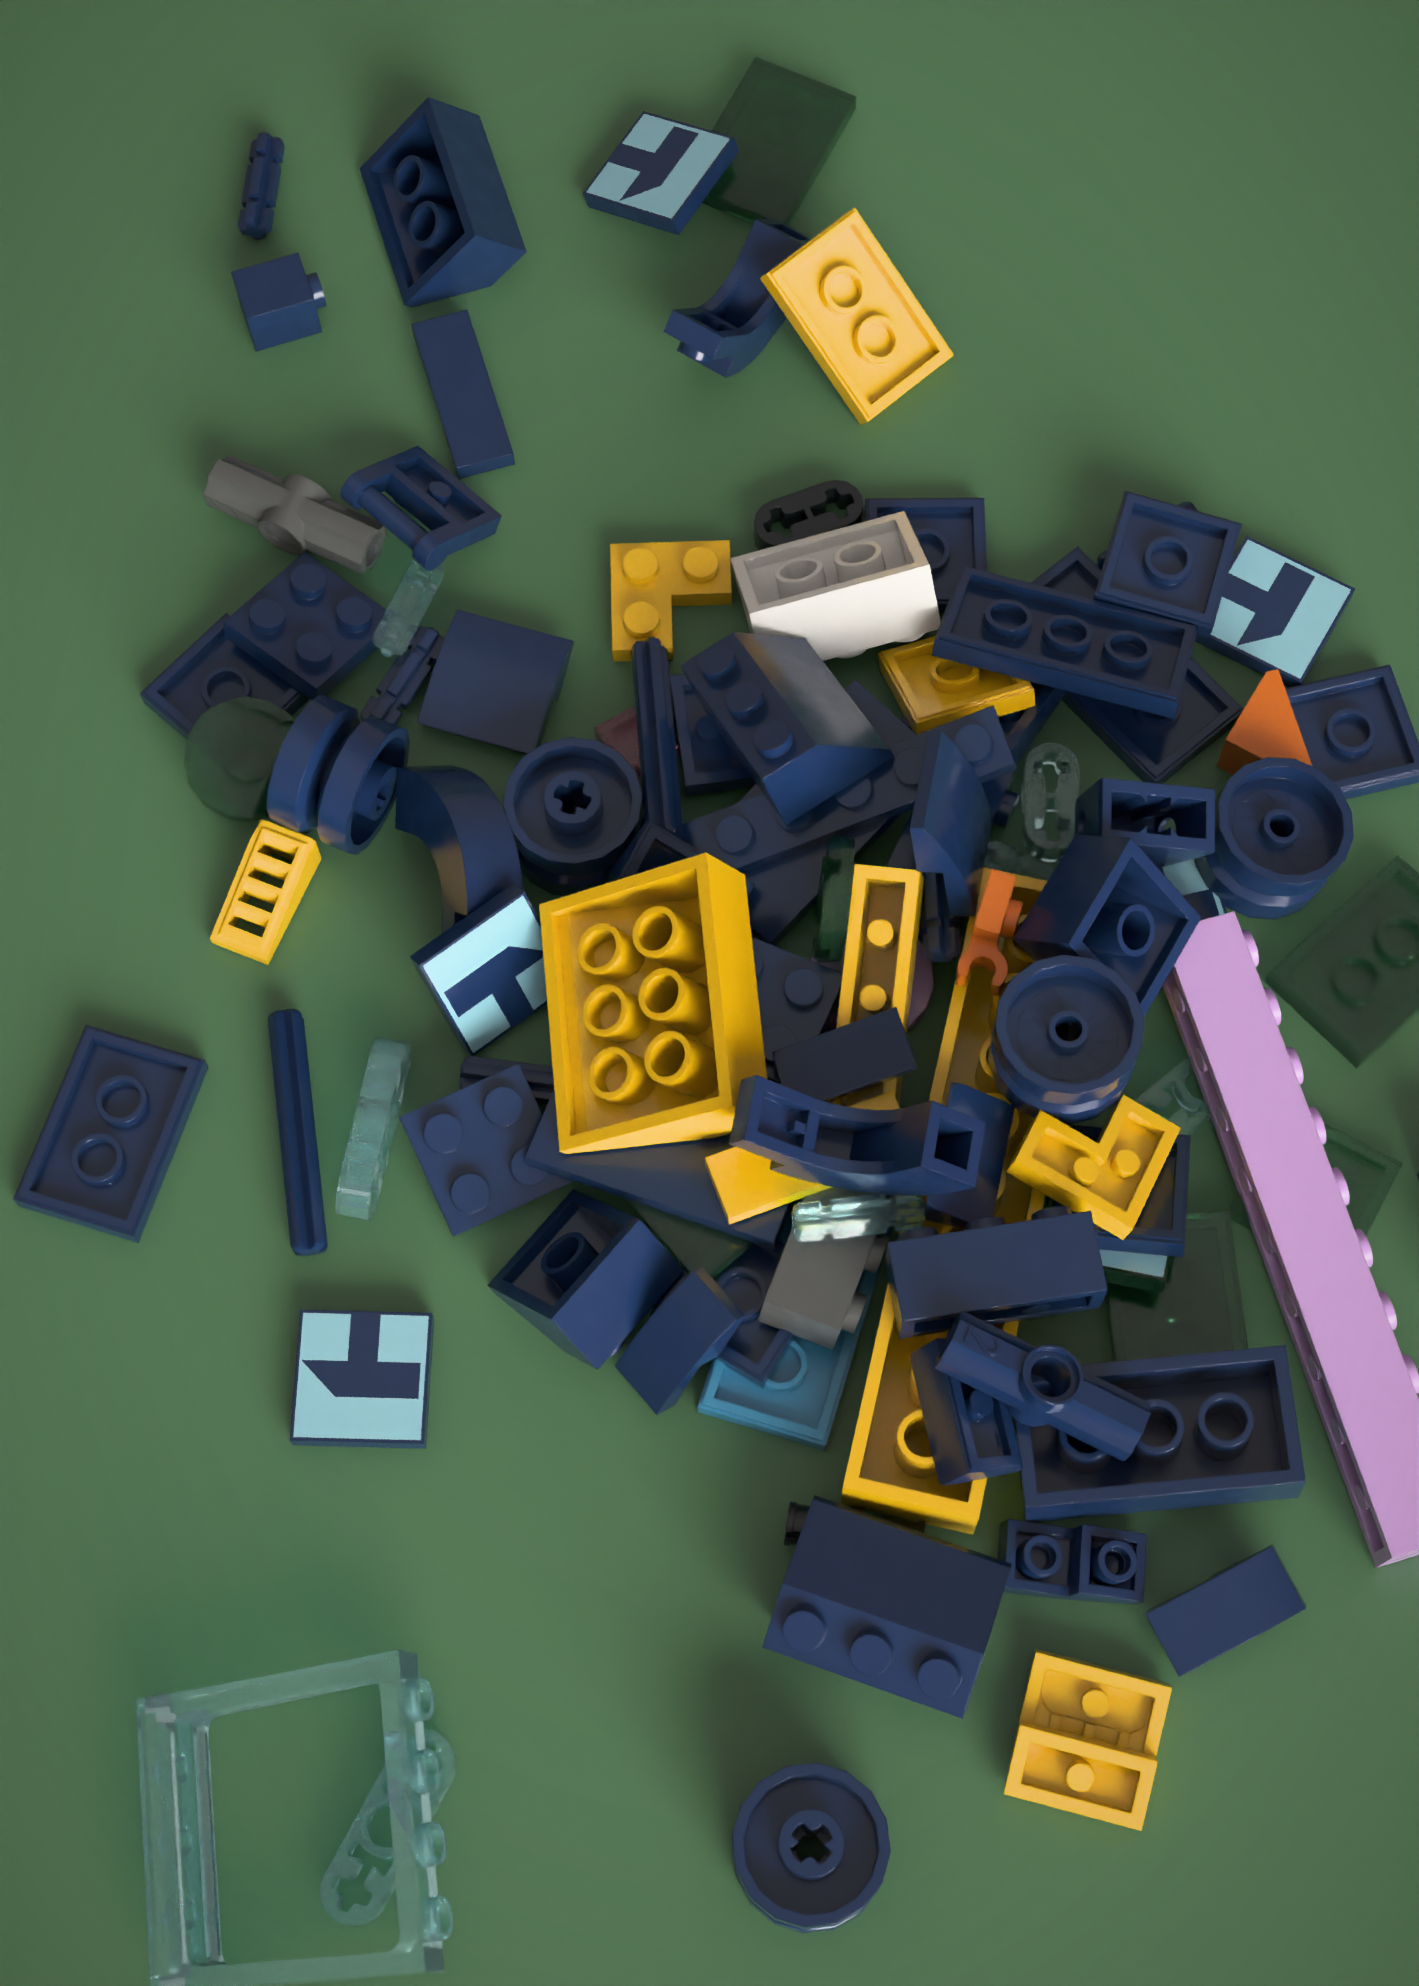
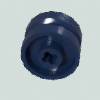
(337, 774)
(572, 813)
(1276, 838)
(1065, 1038)
(821, 1805)

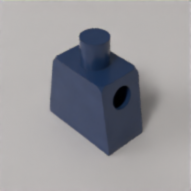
(1141, 813)

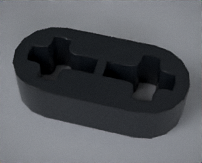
(807, 514)

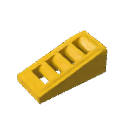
(257, 859)

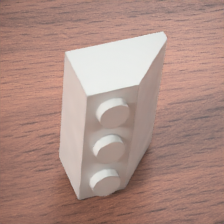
(842, 588)

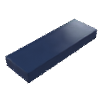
(463, 394)

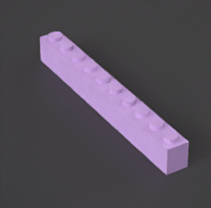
(1303, 1229)

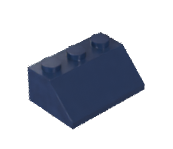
(441, 205)
(785, 719)
(887, 1606)

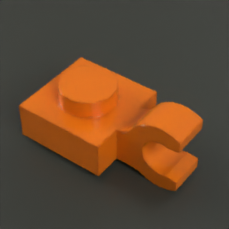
(995, 919)

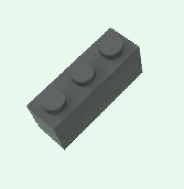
(818, 1281)

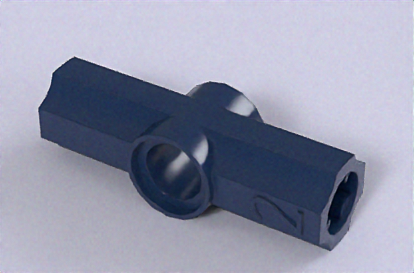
(1082, 1402)

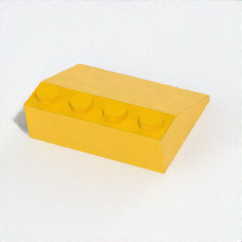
(651, 1006)

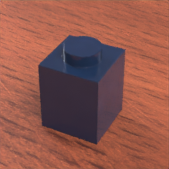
(279, 301)

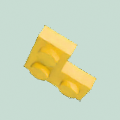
(662, 575)
(1099, 1176)

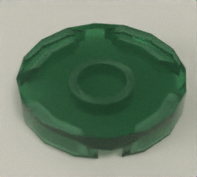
(234, 755)
(834, 899)

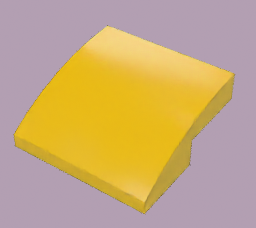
(1087, 1739)

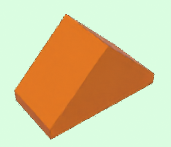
(1264, 728)

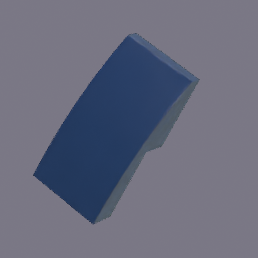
(678, 1339)
(1073, 1562)
(1225, 1610)

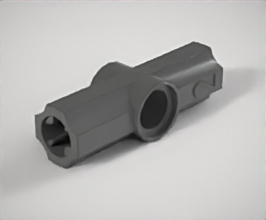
(295, 514)

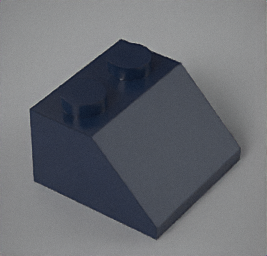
(1112, 908)
(587, 1277)

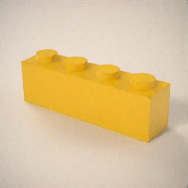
(880, 953)

